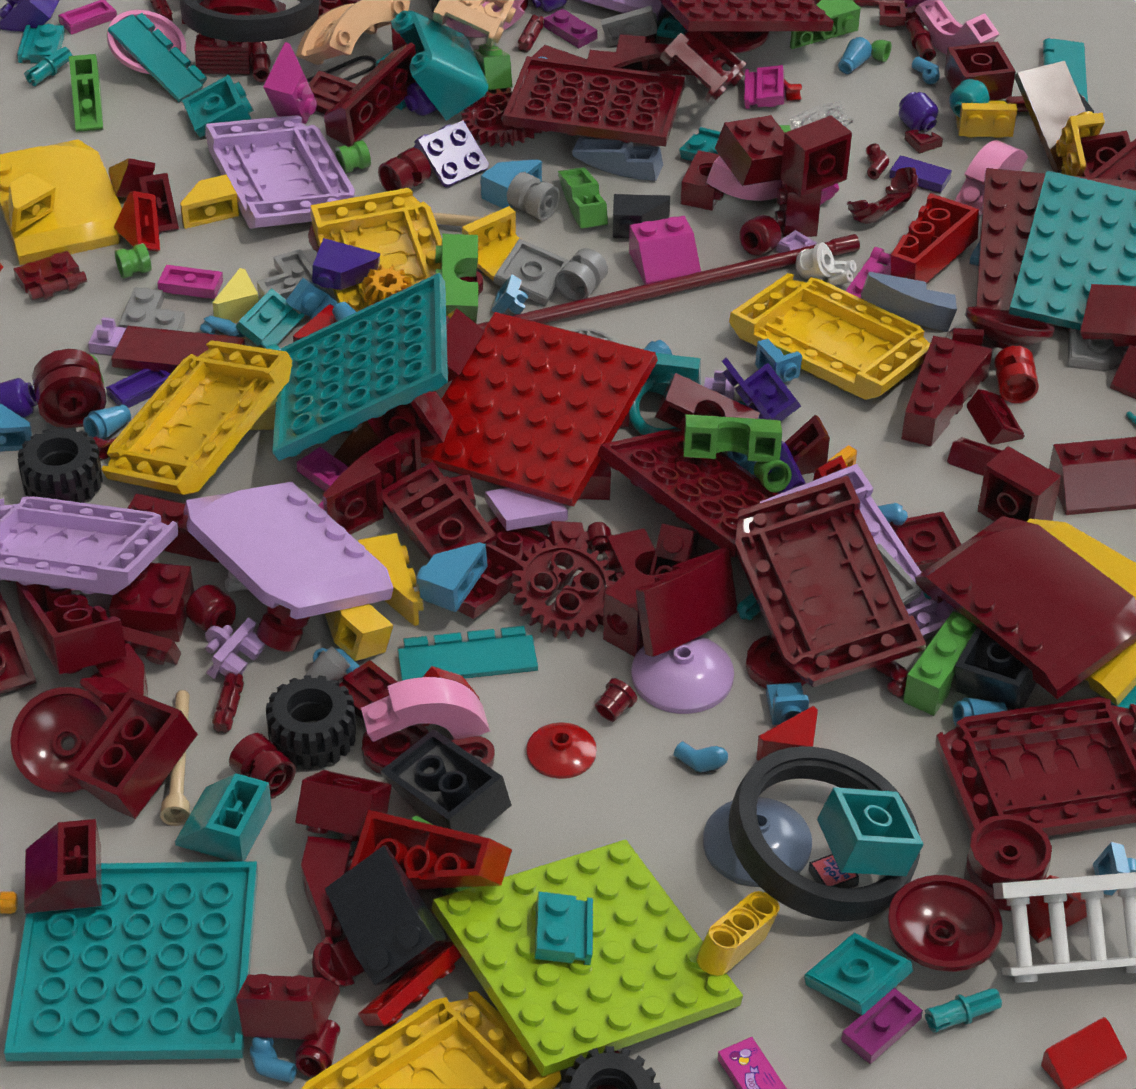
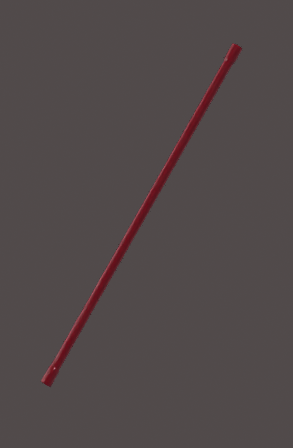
(837, 246)

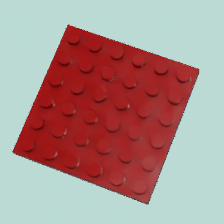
(538, 407)

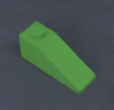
(86, 92)

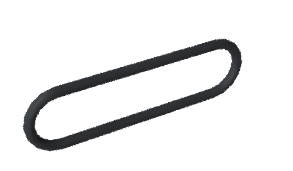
(348, 63)

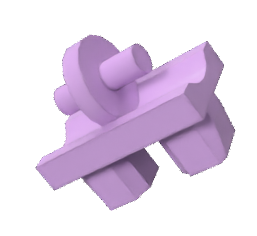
(228, 647)

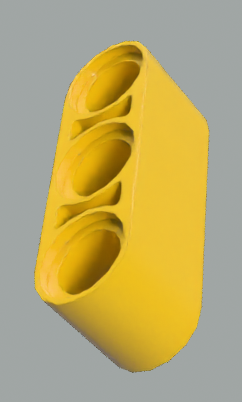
(737, 933)

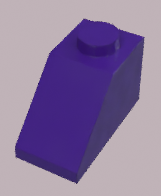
(342, 265)

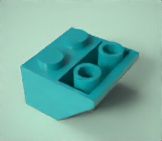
(227, 818)

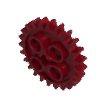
(486, 121)
(541, 569)

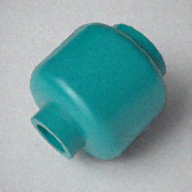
(968, 92)

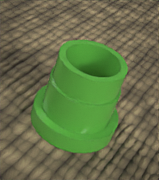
(777, 479)

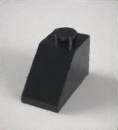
(635, 209)

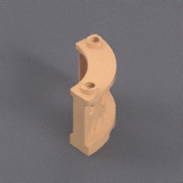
(478, 17)
(342, 26)

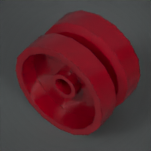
(68, 387)
(1007, 851)

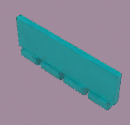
(152, 51)
(1073, 54)
(478, 657)

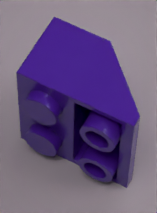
(19, 13)

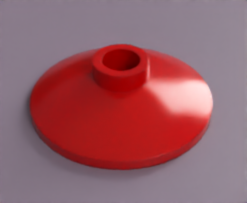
(561, 750)

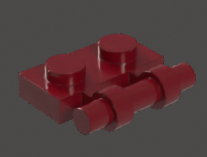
(49, 275)

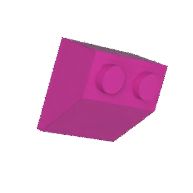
(289, 88)
(663, 249)

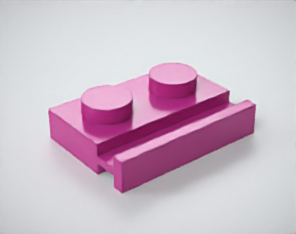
(764, 87)

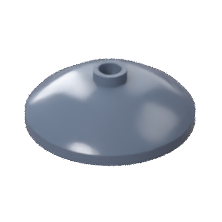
(781, 828)

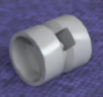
(533, 196)
(581, 274)

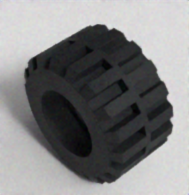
(60, 465)
(311, 701)
(609, 1069)

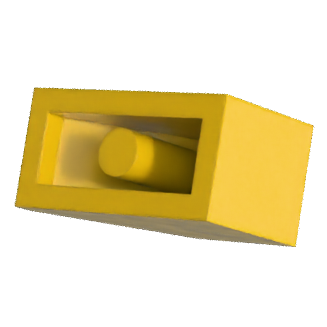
(29, 200)
(209, 202)

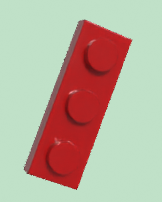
(410, 986)

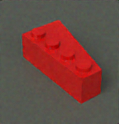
(935, 238)
(434, 854)

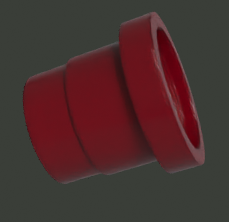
(615, 699)

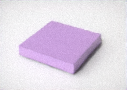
(523, 510)

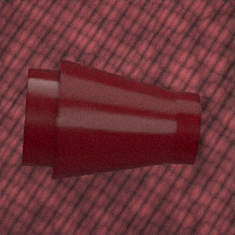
(318, 1055)

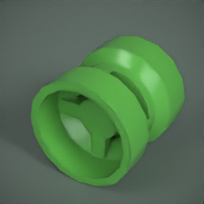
(353, 156)
(133, 260)

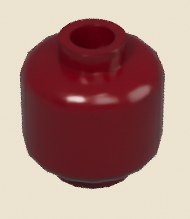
(760, 235)
(210, 607)

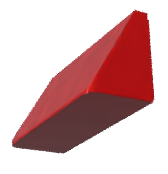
(1083, 1055)

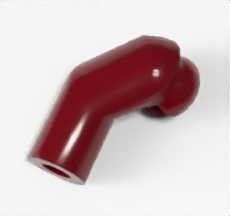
(877, 159)
(897, 674)

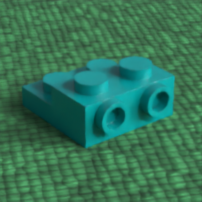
(218, 103)

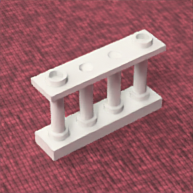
(1054, 894)

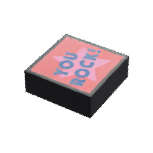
(827, 873)

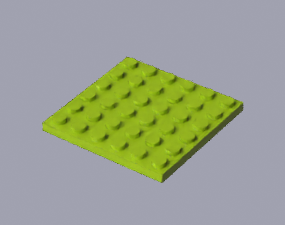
(640, 968)

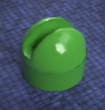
(881, 50)

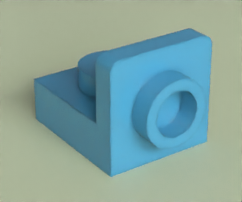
(309, 298)
(785, 366)
(785, 701)

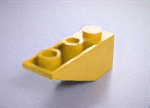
(395, 559)
(360, 631)

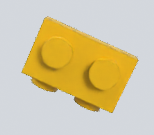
(987, 119)
(1069, 144)
(495, 239)

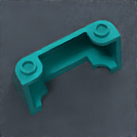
(442, 63)

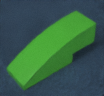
(583, 197)

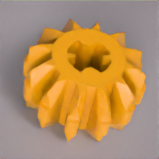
(383, 284)

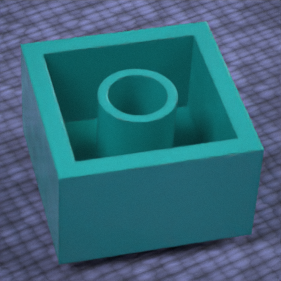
(869, 832)

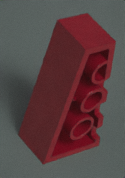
(943, 385)
(70, 628)

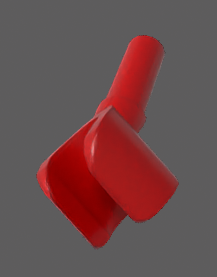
(792, 91)

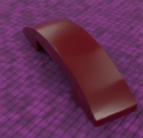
(255, 7)

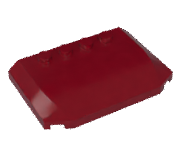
(823, 584)
(1036, 601)
(1048, 763)

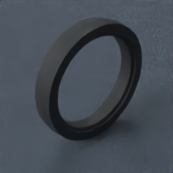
(249, 27)
(772, 873)

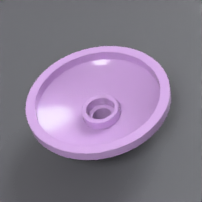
(685, 677)

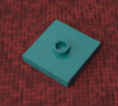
(858, 973)

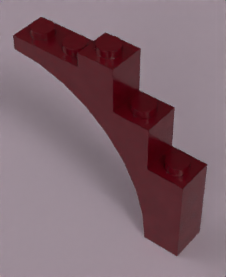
(636, 54)

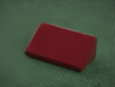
(994, 418)
(971, 455)

